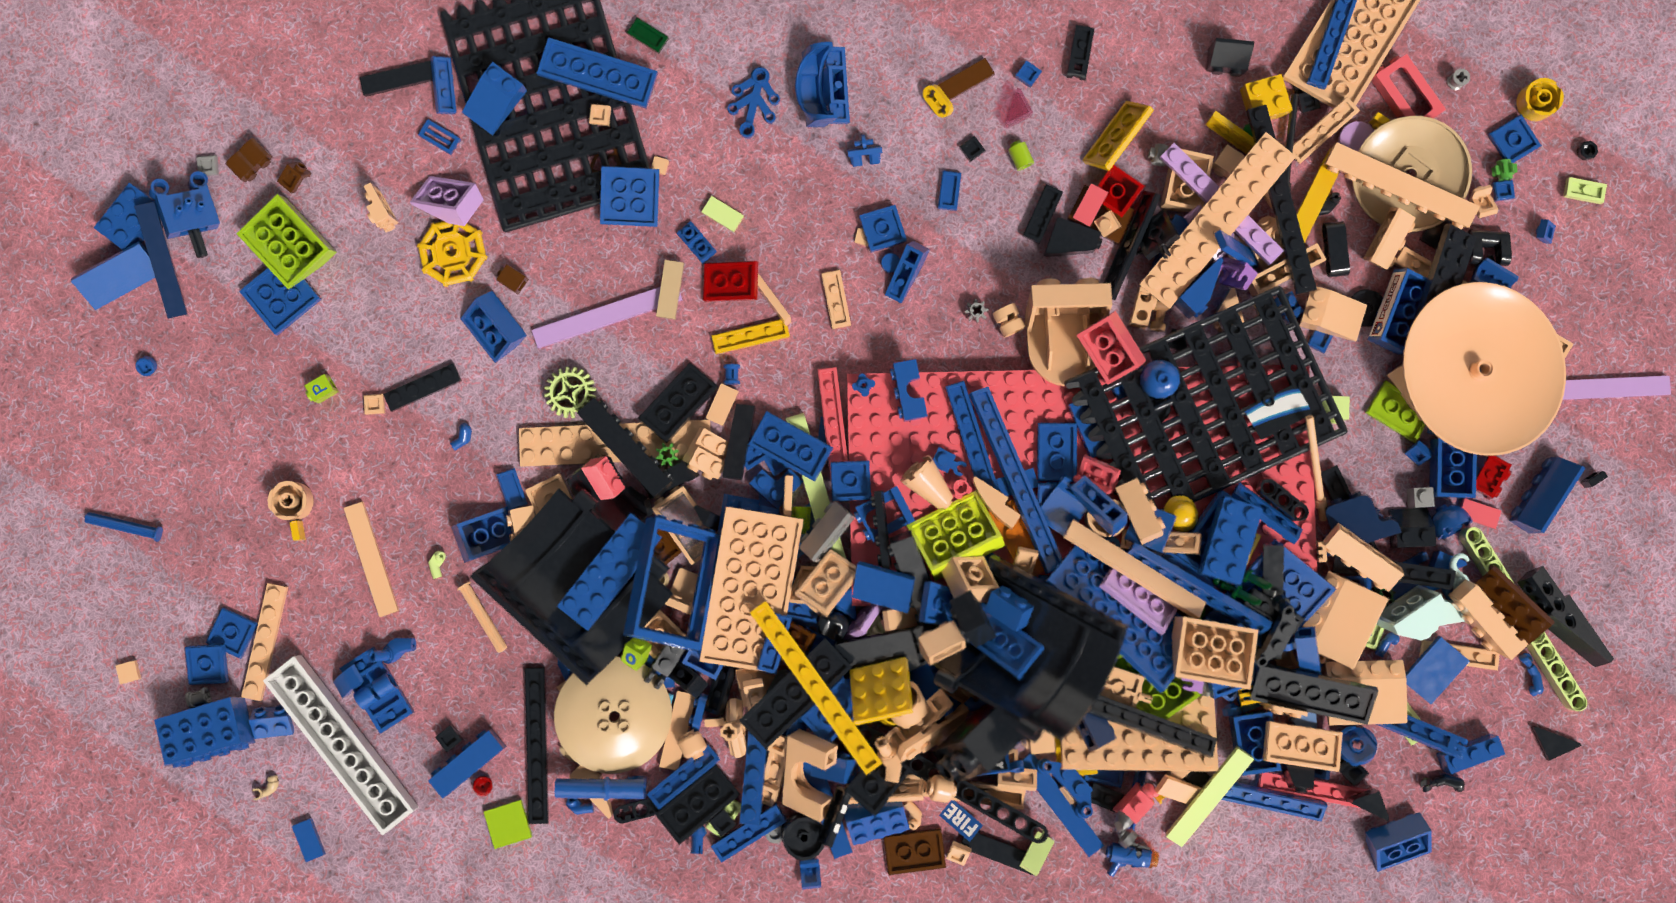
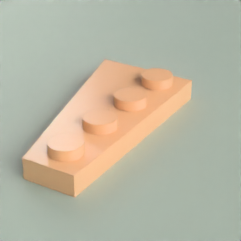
(933, 735)

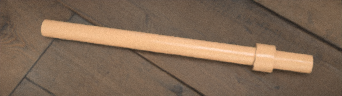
(1320, 500)

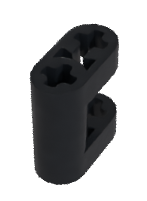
(1491, 239)

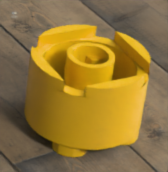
(1539, 99)

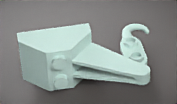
(1422, 609)

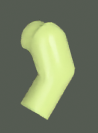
(435, 563)

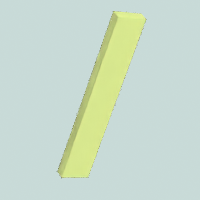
(1209, 796)

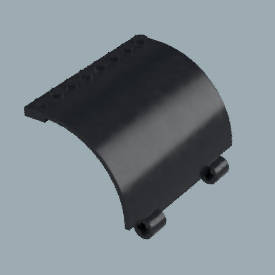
(541, 568)
(1065, 677)

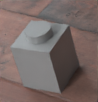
(1420, 497)

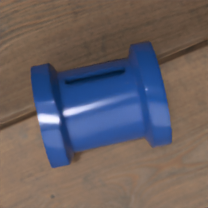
(731, 374)

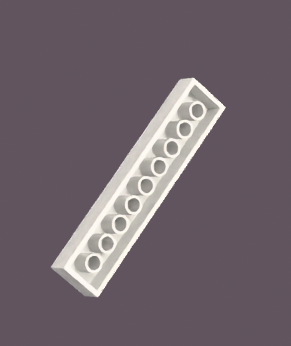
(341, 744)

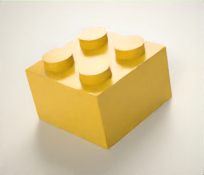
(1267, 92)

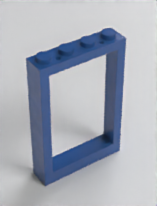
(703, 589)

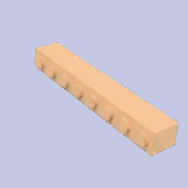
(1401, 185)

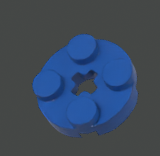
(1367, 749)

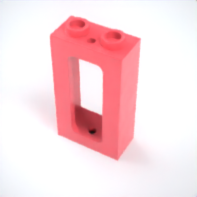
(1393, 96)

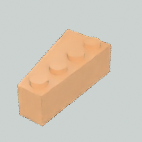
(1486, 620)

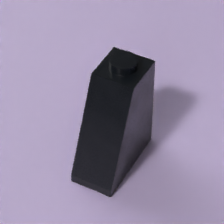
(1072, 239)
(1298, 777)

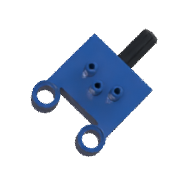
(187, 211)

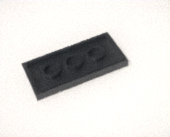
(678, 403)
(879, 649)
(697, 804)

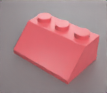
(1111, 347)

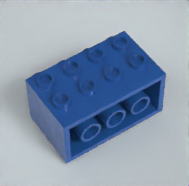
(204, 732)

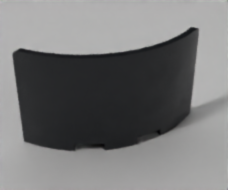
(617, 509)

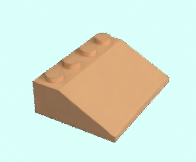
(1346, 620)
(1213, 652)
(1392, 686)

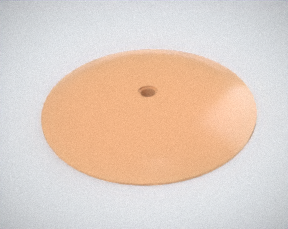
(1518, 360)

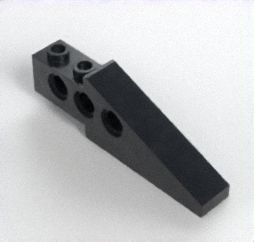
(1569, 620)

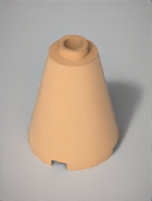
(928, 483)

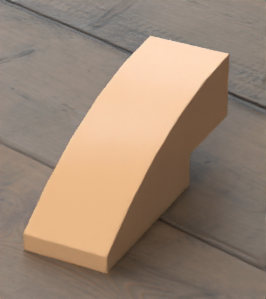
(995, 502)

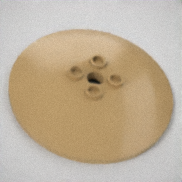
(1427, 148)
(606, 745)

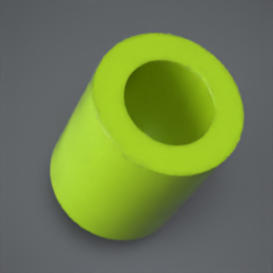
(1020, 155)

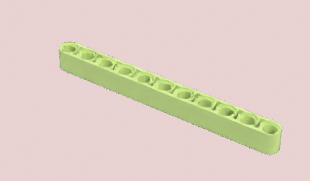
(1551, 656)

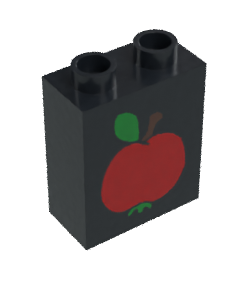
(977, 744)

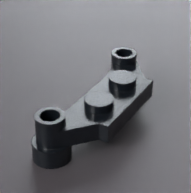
(1279, 633)

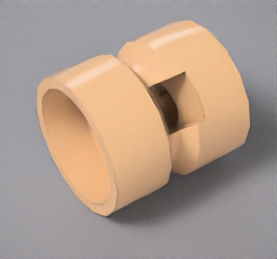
(1014, 324)

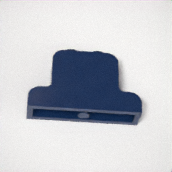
(1360, 518)

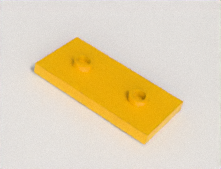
(1117, 135)

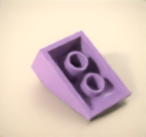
(448, 199)

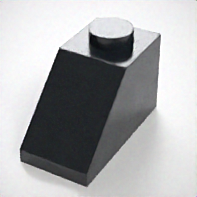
(688, 679)

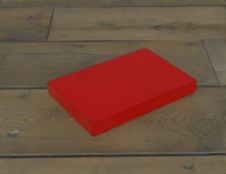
(730, 281)

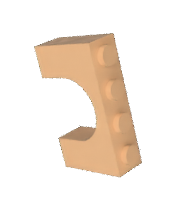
(797, 791)

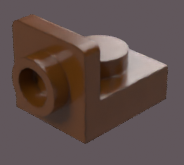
(293, 176)

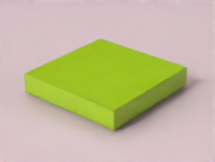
(508, 824)

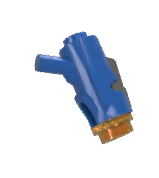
(1135, 855)

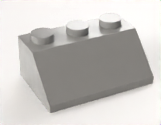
(826, 531)

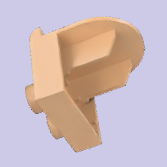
(1055, 318)

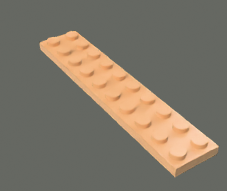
(1222, 212)
(579, 443)

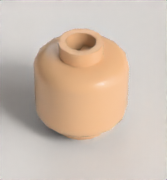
(692, 744)
(940, 789)

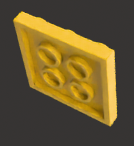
(881, 691)

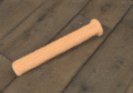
(482, 617)

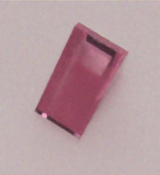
(1019, 110)

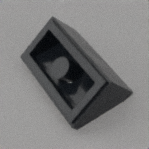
(708, 518)

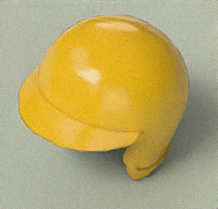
(1184, 510)

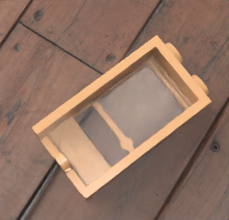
(681, 507)

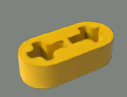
(938, 100)

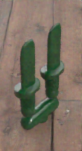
(1237, 591)

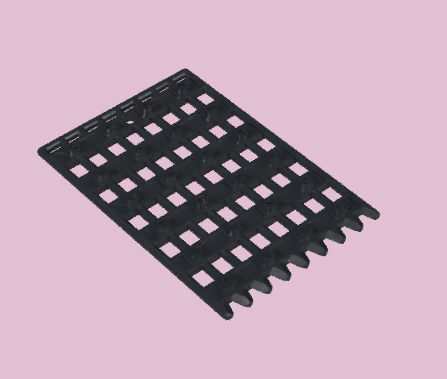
(520, 11)
(1231, 416)

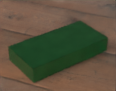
(647, 35)

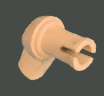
(890, 760)

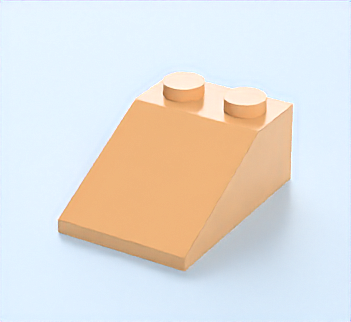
(1333, 314)

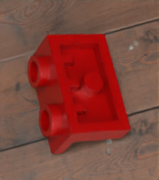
(1491, 476)

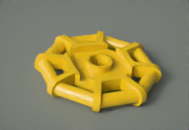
(446, 261)

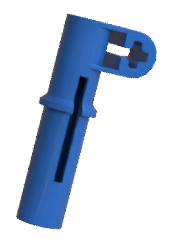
(630, 788)

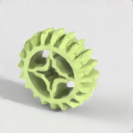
(561, 396)

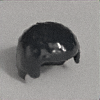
(833, 626)

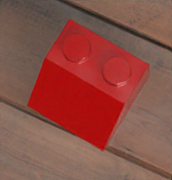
(1121, 188)

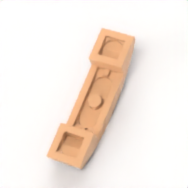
(937, 707)
(774, 771)

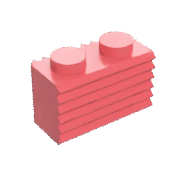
(603, 478)

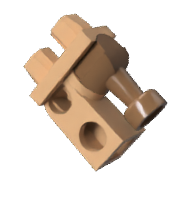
(1142, 310)

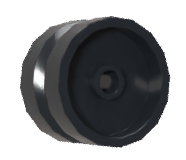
(800, 847)

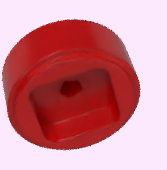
(482, 786)

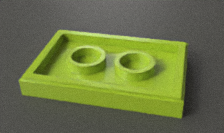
(1394, 412)

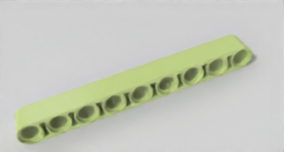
(815, 490)

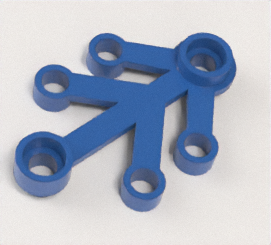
(754, 99)

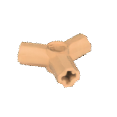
(733, 729)

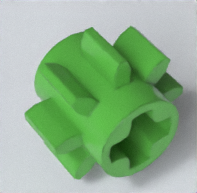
(1504, 170)
(666, 449)

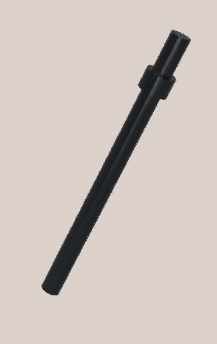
(1291, 132)

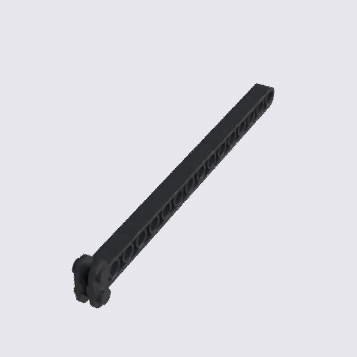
(974, 802)

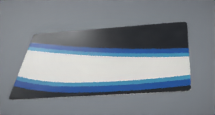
(1286, 410)

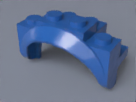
(823, 88)

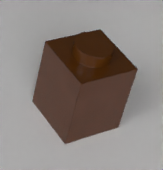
(511, 279)

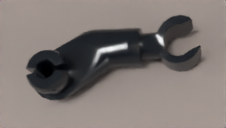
(1330, 203)
(1444, 779)

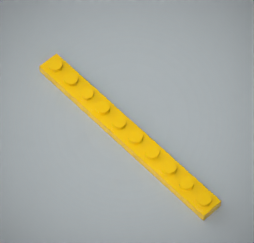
(816, 688)

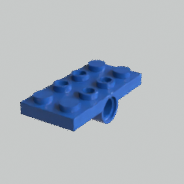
(379, 693)

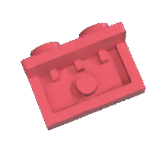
(1099, 473)

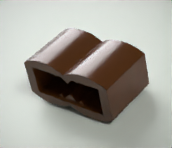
(249, 160)

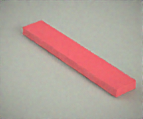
(832, 414)
(1322, 790)

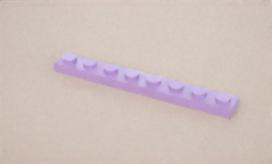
(1205, 188)

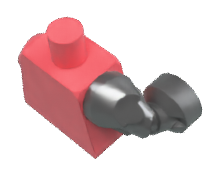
(1132, 809)

